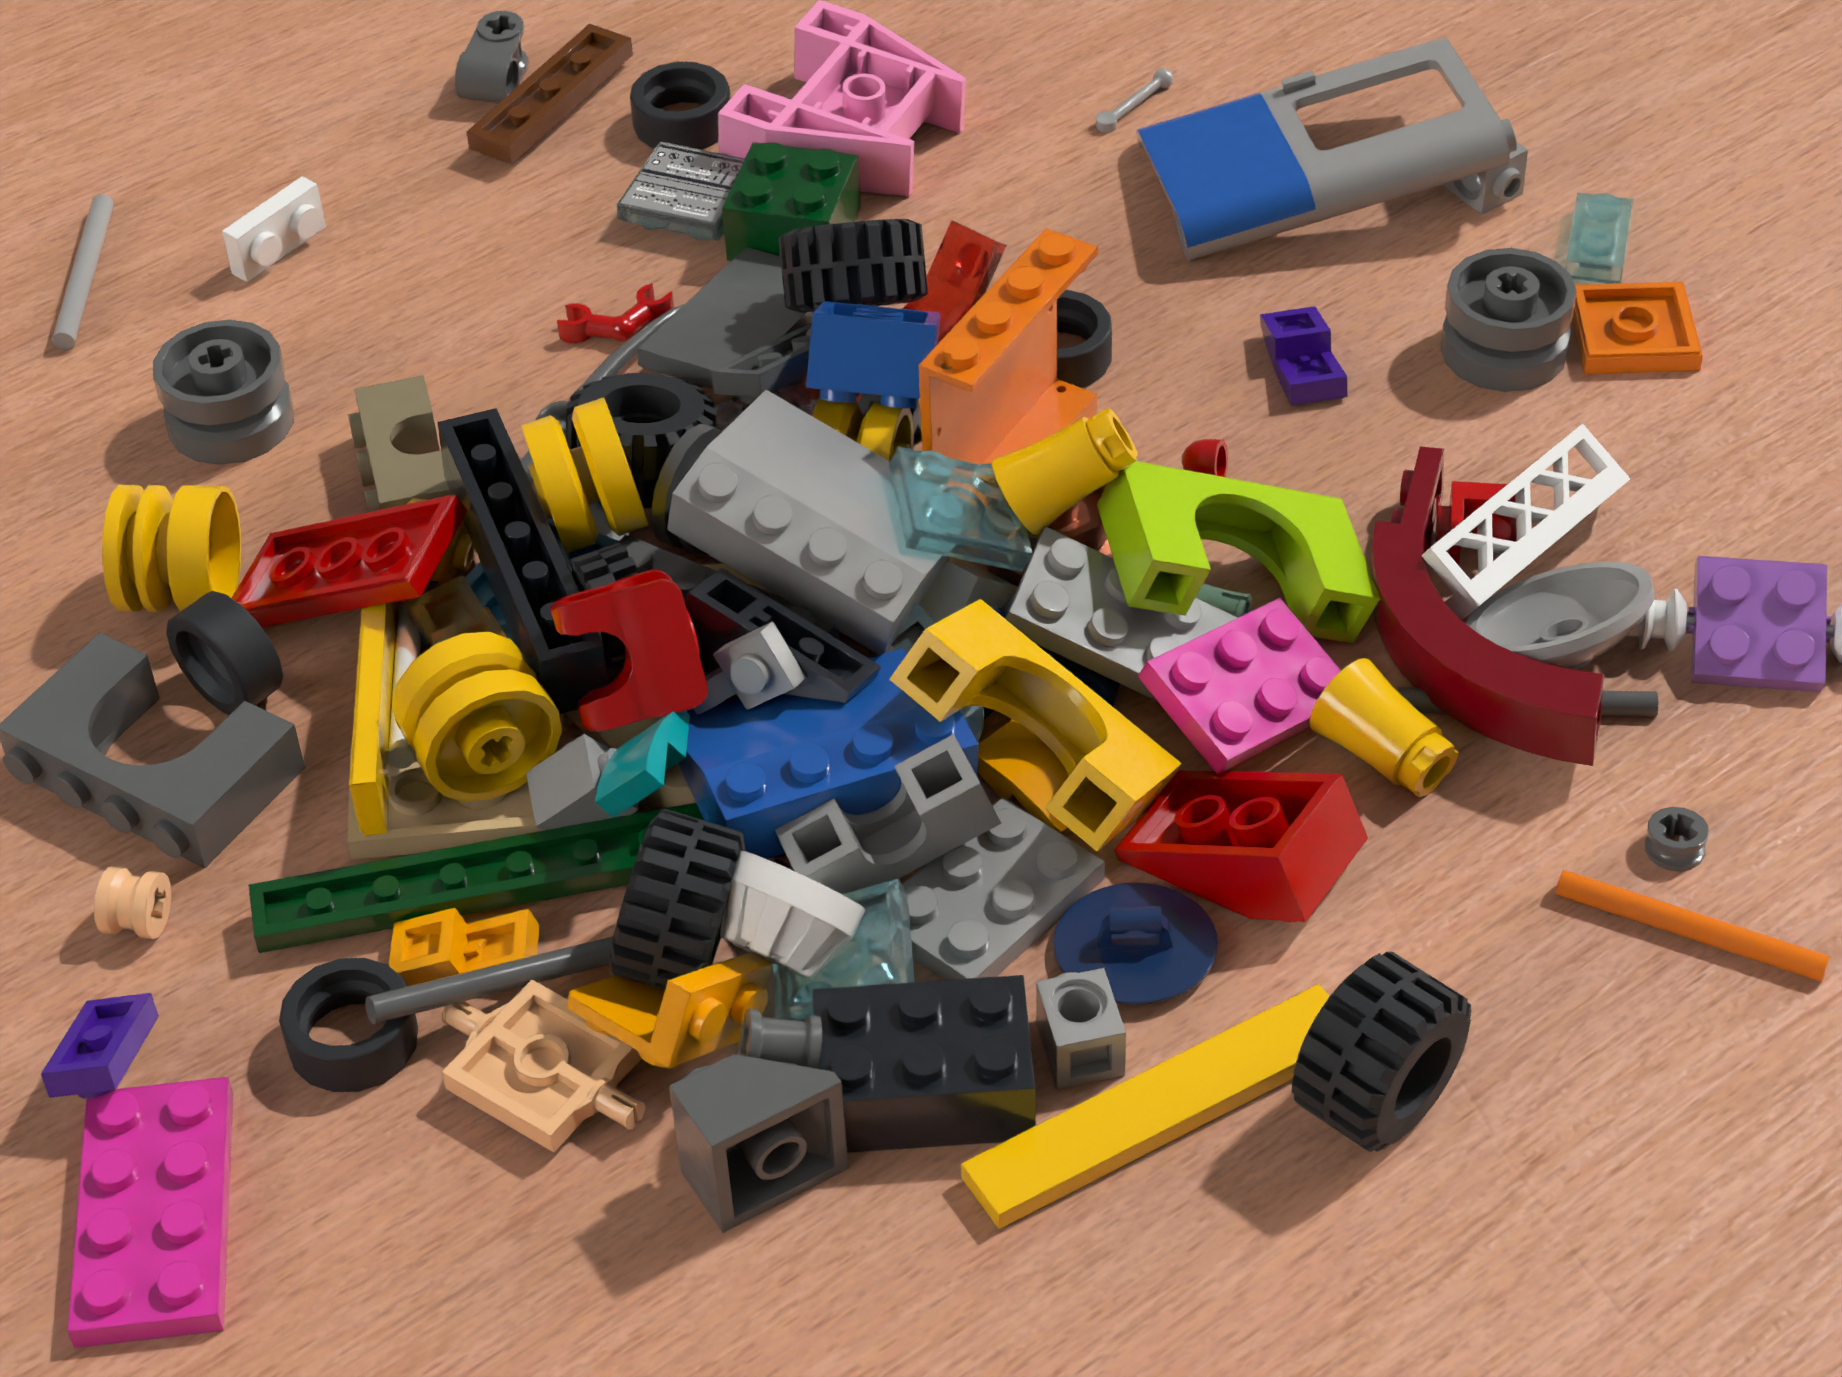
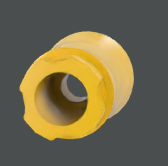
(1063, 468)
(1383, 728)

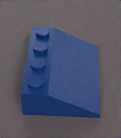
(799, 752)

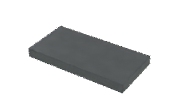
(724, 320)

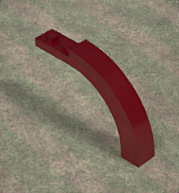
(1462, 672)

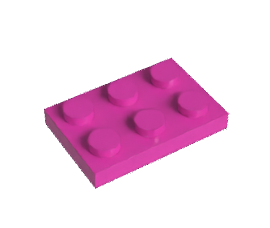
(1242, 684)

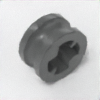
(1679, 854)

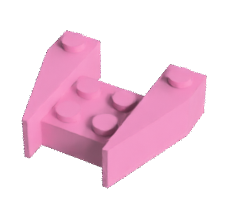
(859, 99)

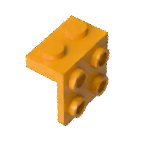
(683, 1021)

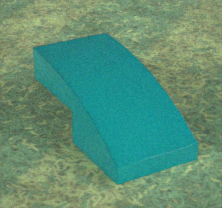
(641, 763)

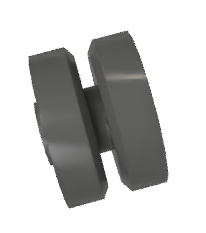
(1508, 319)
(223, 391)

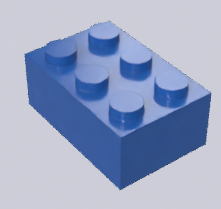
(869, 352)

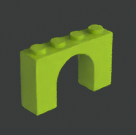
(1303, 538)

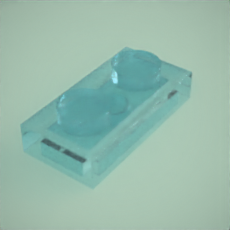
(1599, 238)

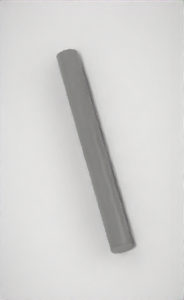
(83, 272)

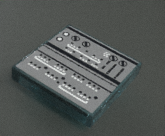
(681, 191)

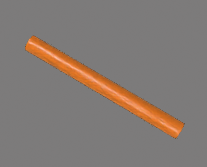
(1693, 925)

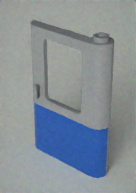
(1256, 173)

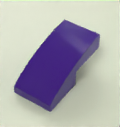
(1303, 356)

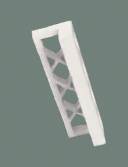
(1530, 542)

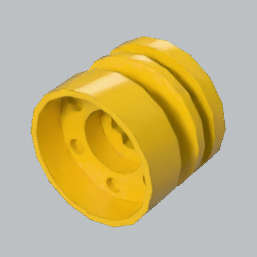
(170, 546)

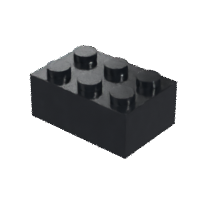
(929, 1061)

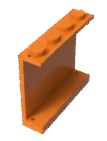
(996, 371)

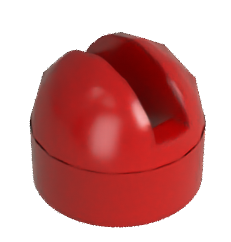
(1206, 457)

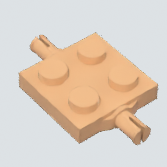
(539, 1066)

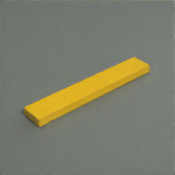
(372, 714)
(1142, 1112)

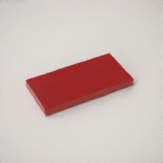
(349, 562)

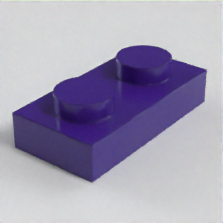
(100, 1046)

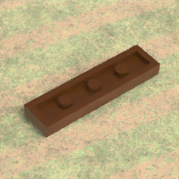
(549, 93)

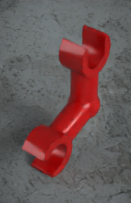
(583, 324)

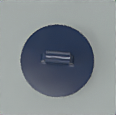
(1143, 937)

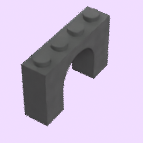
(180, 805)

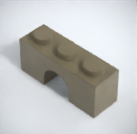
(400, 442)

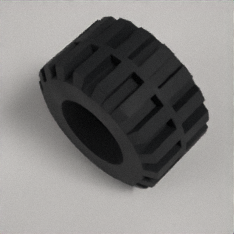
(853, 264)
(649, 419)
(675, 899)
(1381, 1051)

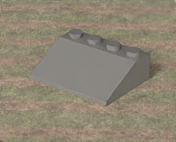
(806, 520)

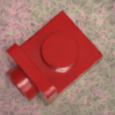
(1466, 499)

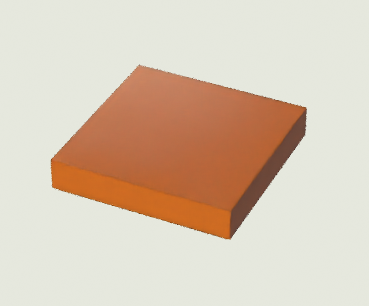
(1635, 328)

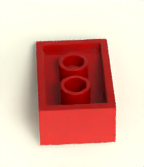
(1249, 839)

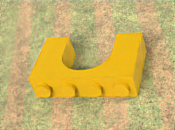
(991, 664)

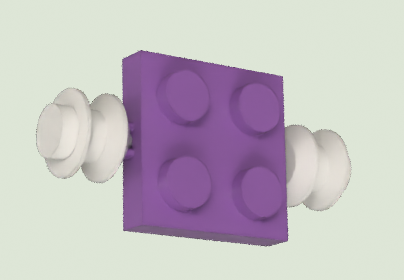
(1751, 624)

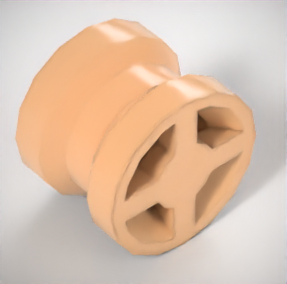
(132, 902)

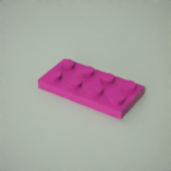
(152, 1213)

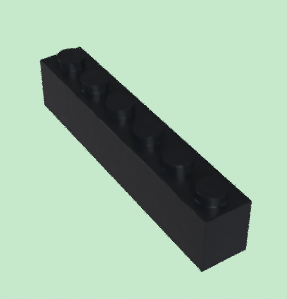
(519, 554)

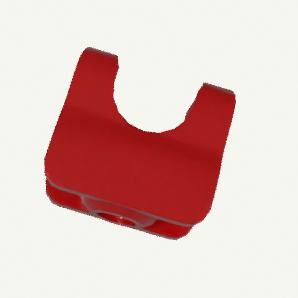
(659, 642)

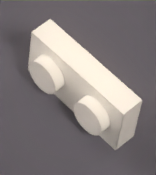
(274, 229)

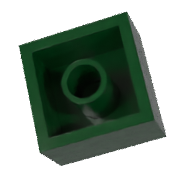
(787, 191)

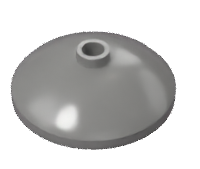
(1567, 612)

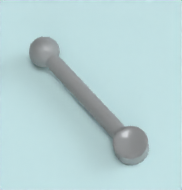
(1107, 120)

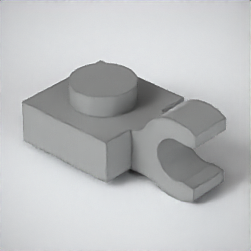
(753, 668)

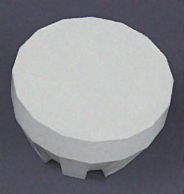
(787, 916)

